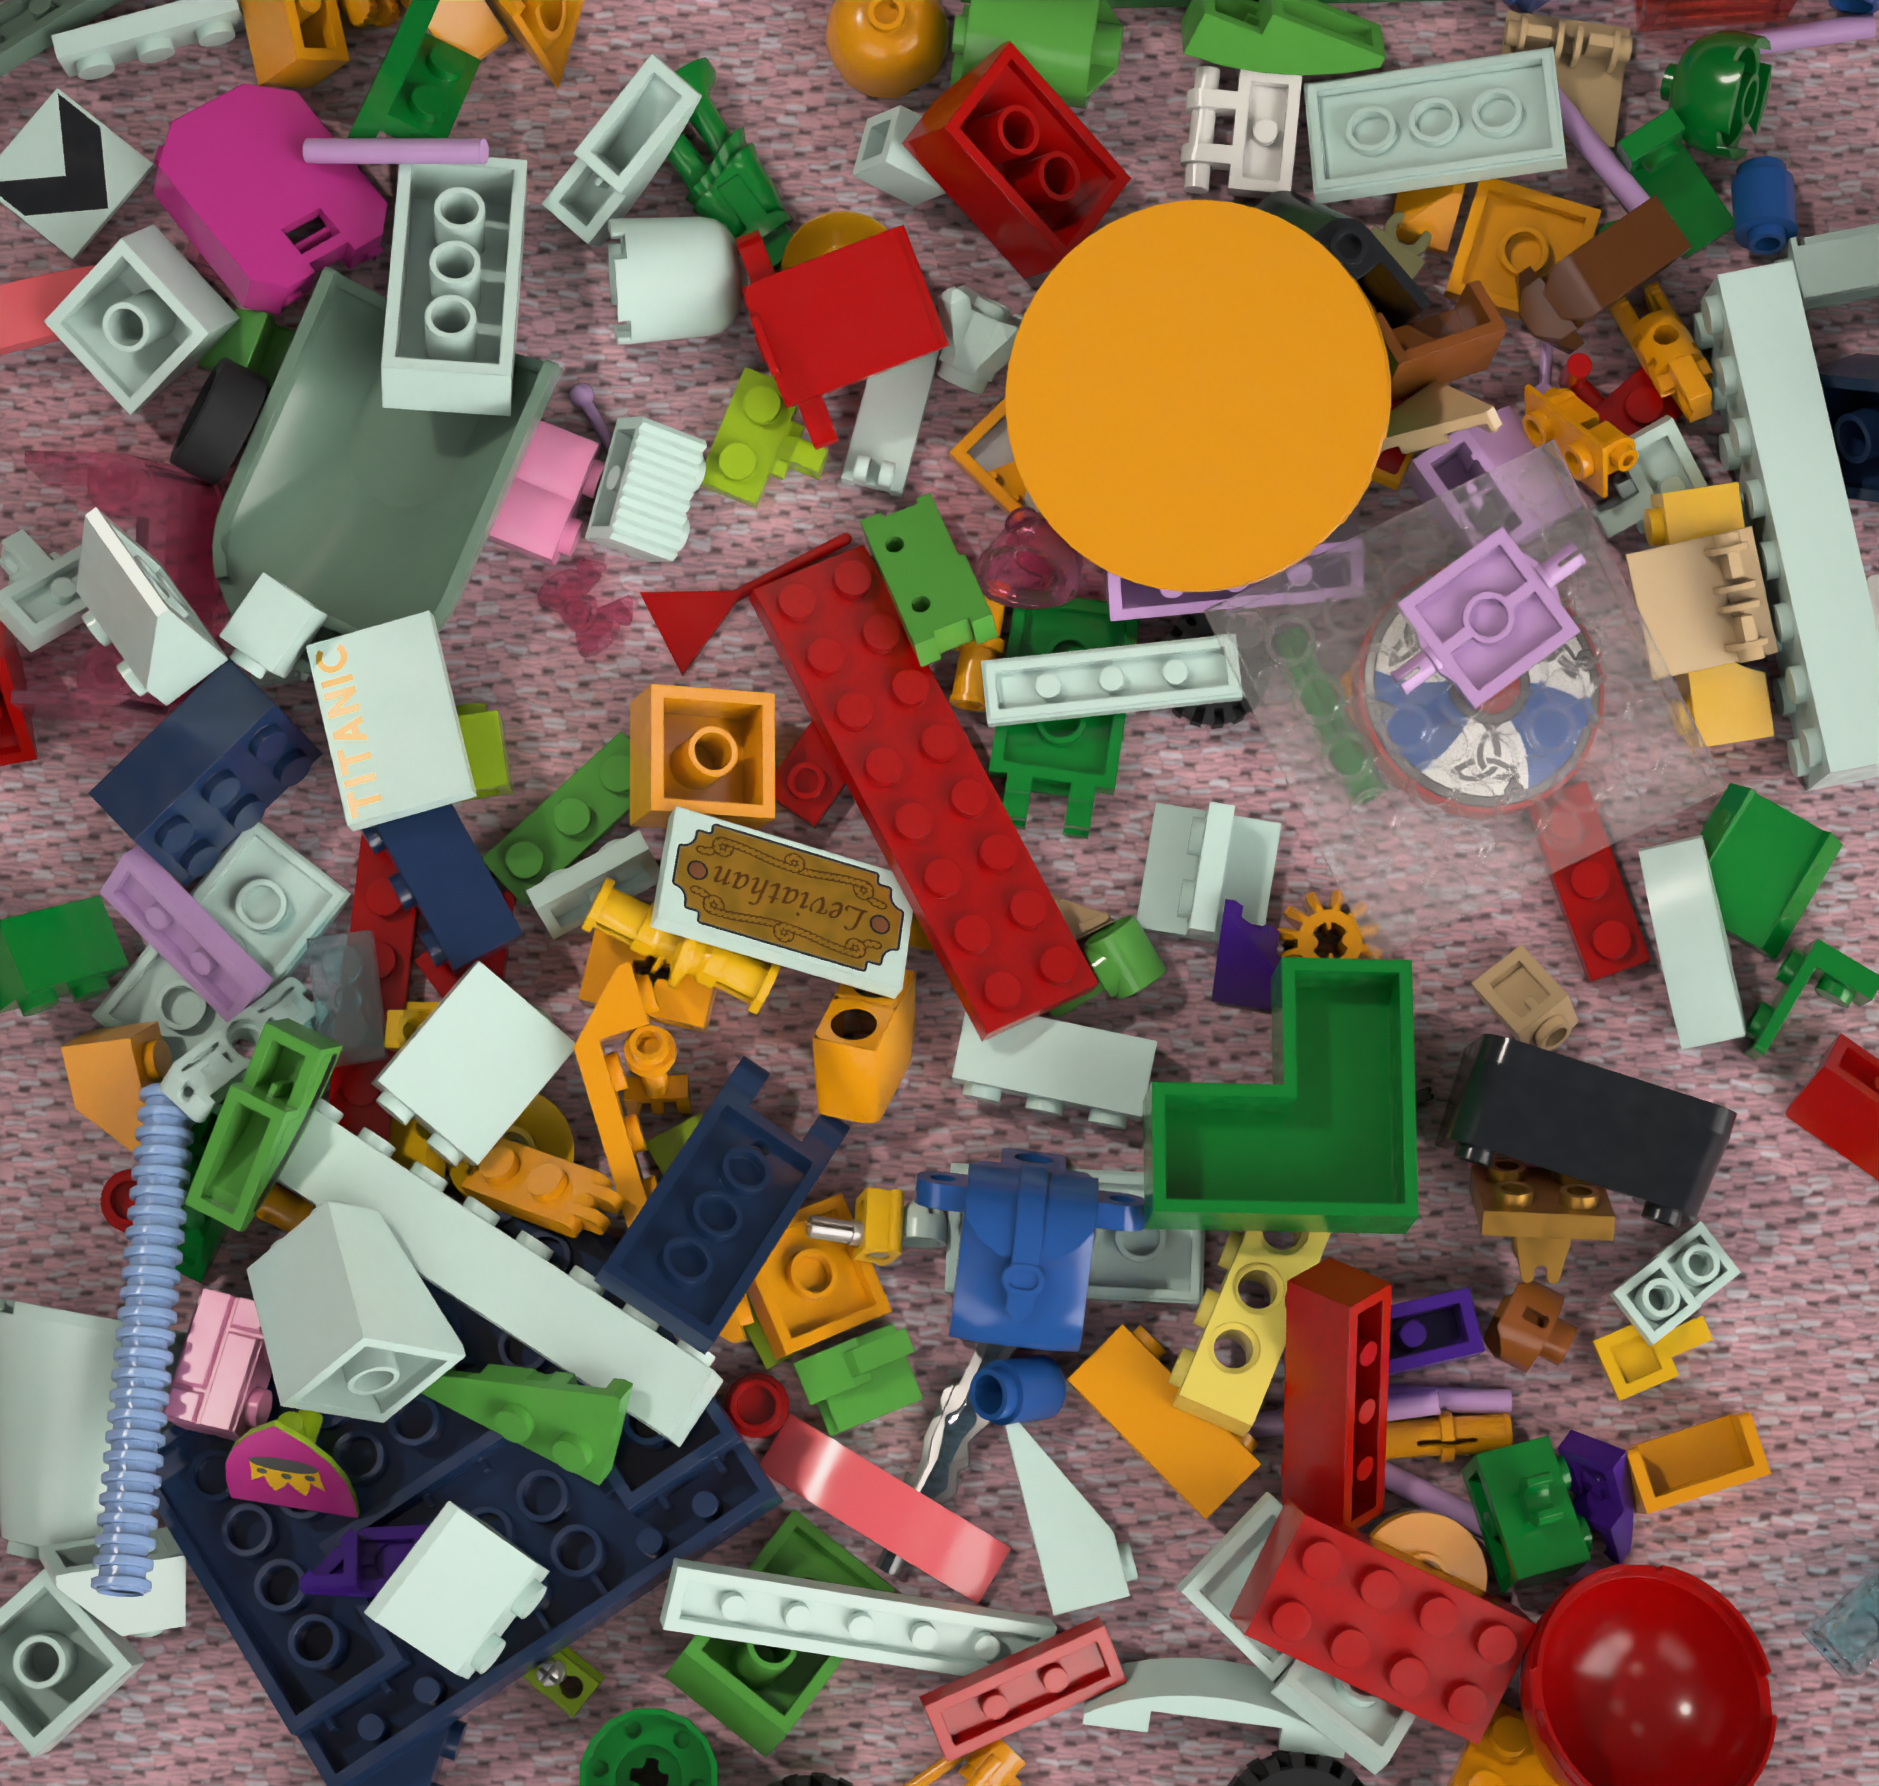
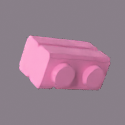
(221, 1369)

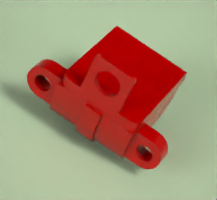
(838, 319)

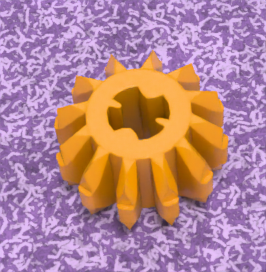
(1325, 920)

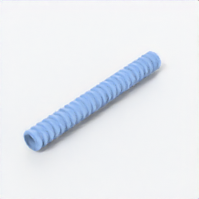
(143, 1347)

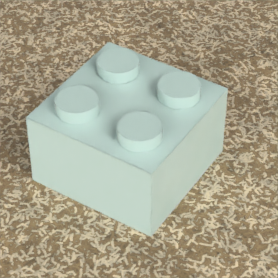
(56, 1664)

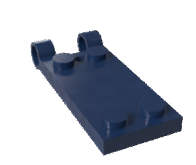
(717, 1213)

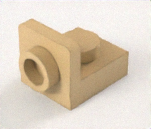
(1527, 1000)

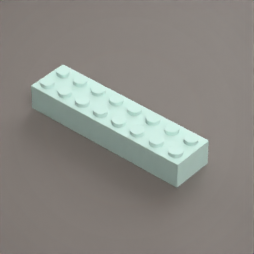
(1799, 518)

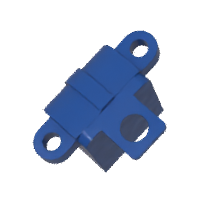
(1025, 1246)

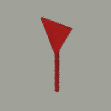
(692, 617)

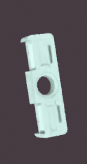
(205, 1072)

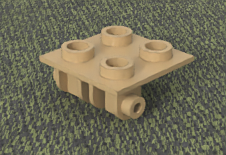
(1587, 62)
(1704, 600)

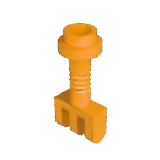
(650, 1054)

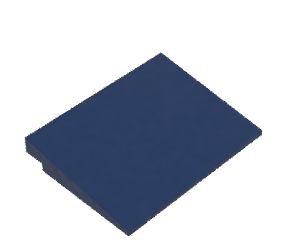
(353, 1685)

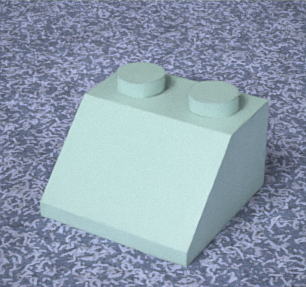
(141, 318)

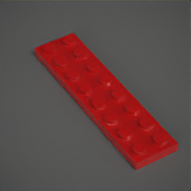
(923, 793)

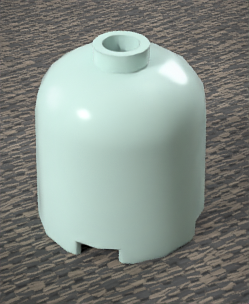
(673, 278)

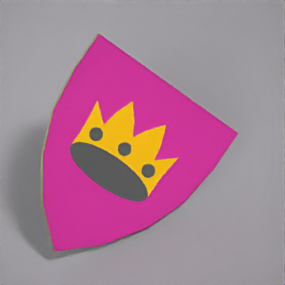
(287, 1469)

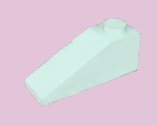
(1071, 1539)

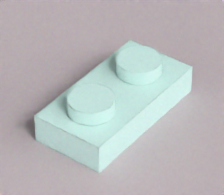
(568, 893)

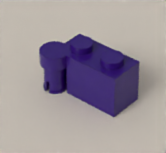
(1433, 1332)

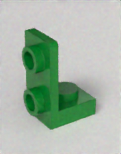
(1667, 170)
(1838, 979)

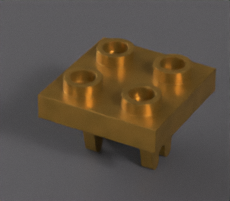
(1539, 1213)

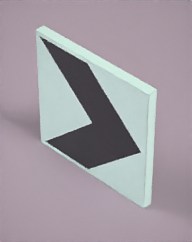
(68, 174)

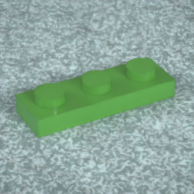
(566, 822)

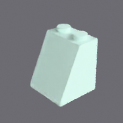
(348, 1317)

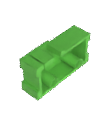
(928, 580)

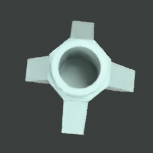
(977, 336)

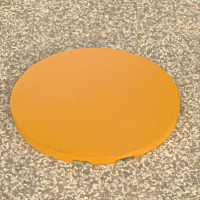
(1197, 396)

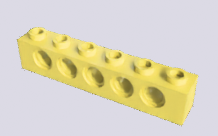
(1235, 1394)

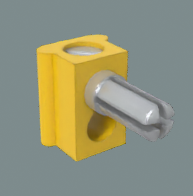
(874, 1232)

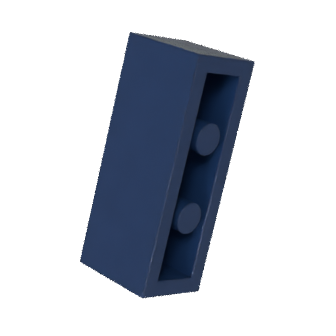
(448, 885)

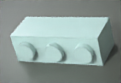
(1058, 1067)

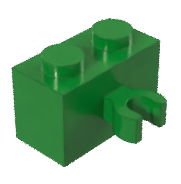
(57, 955)
(1527, 1514)

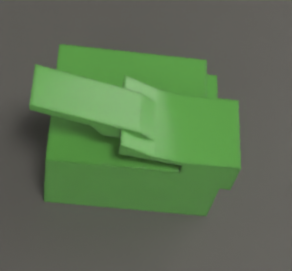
(860, 1378)

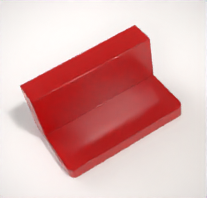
(1843, 1104)

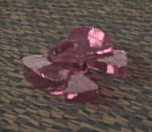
(593, 626)

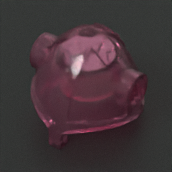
(1025, 560)

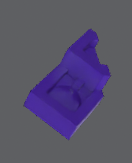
(1602, 1490)
(362, 1561)

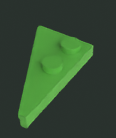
(543, 1413)

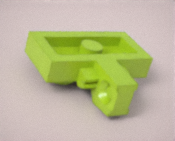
(758, 442)

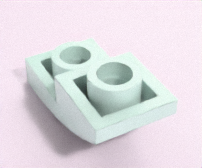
(1674, 1283)

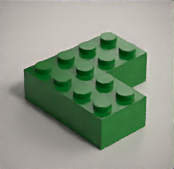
(1321, 1143)

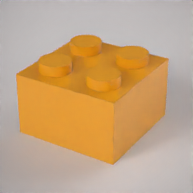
(702, 754)

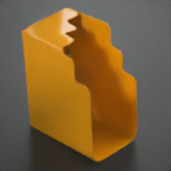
(862, 1075)

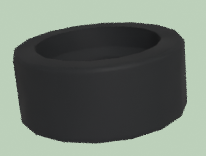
(219, 421)

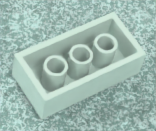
(455, 287)

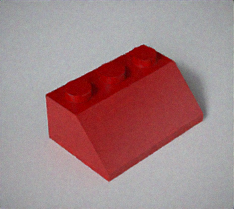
(1017, 161)

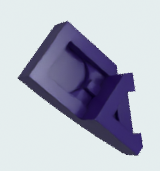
(1244, 960)

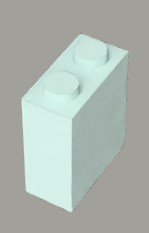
(472, 1066)

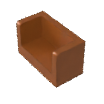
(1444, 344)

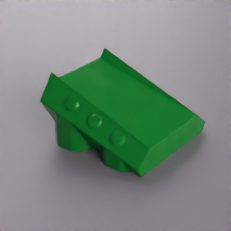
(1764, 866)

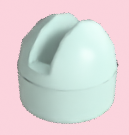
(923, 1227)

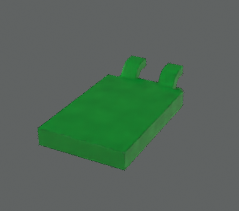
(1063, 755)

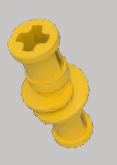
(709, 965)

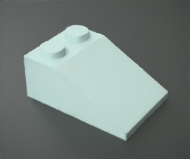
(141, 614)
(459, 1592)

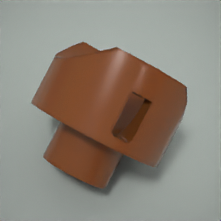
(1529, 1327)

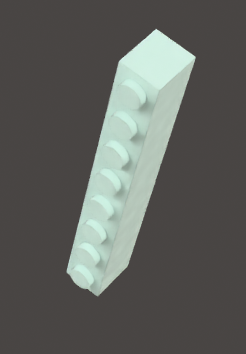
(505, 1277)

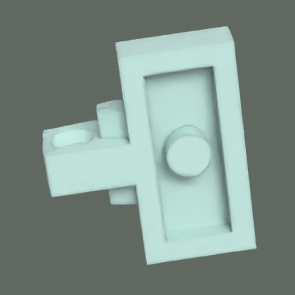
(1661, 467)
(41, 591)

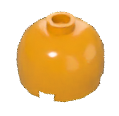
(887, 44)

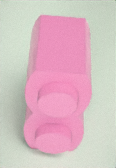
(547, 493)

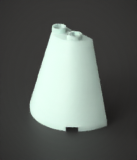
(55, 1422)

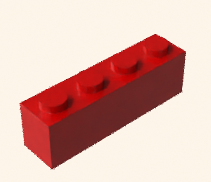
(1336, 1391)

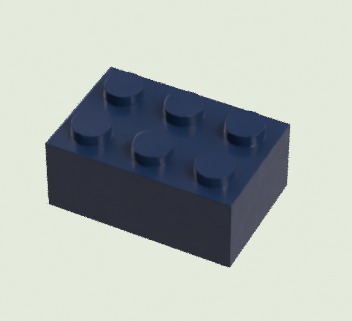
(206, 773)

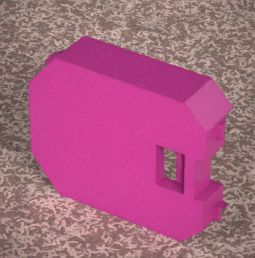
(241, 183)

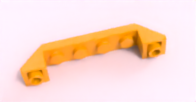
(618, 1013)

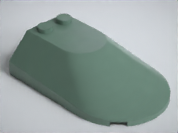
(361, 500)

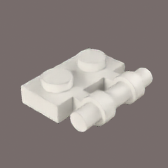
(1263, 132)

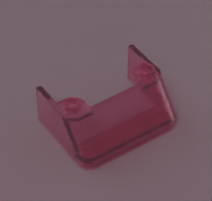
(176, 527)

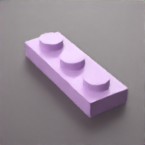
(184, 934)

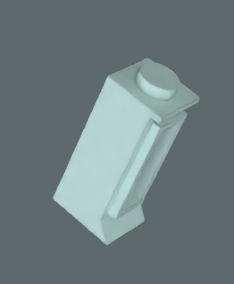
(1836, 266)

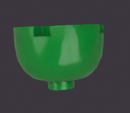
(1719, 90)

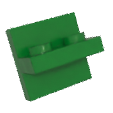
(417, 82)

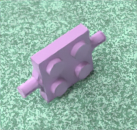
(1488, 618)

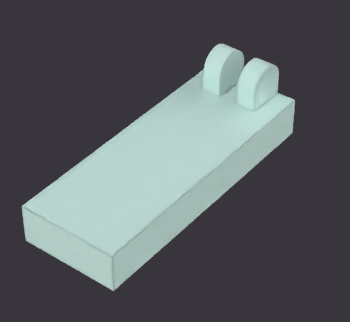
(889, 426)

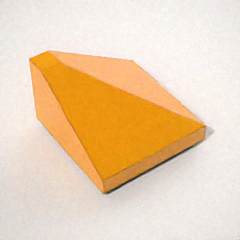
(1431, 211)

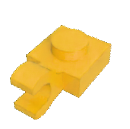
(1635, 1366)

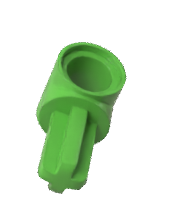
(1120, 960)

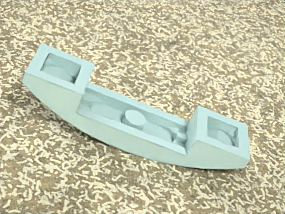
(1207, 1691)

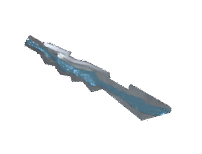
(948, 1441)

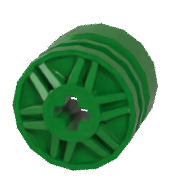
(645, 1734)

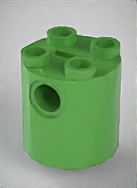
(1066, 41)

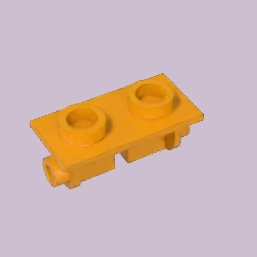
(1586, 446)

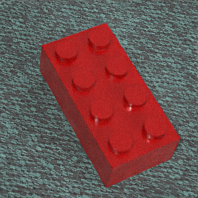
(1382, 1621)

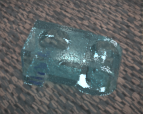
(1850, 1629)

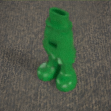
(735, 182)

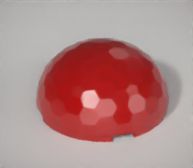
(1647, 1684)

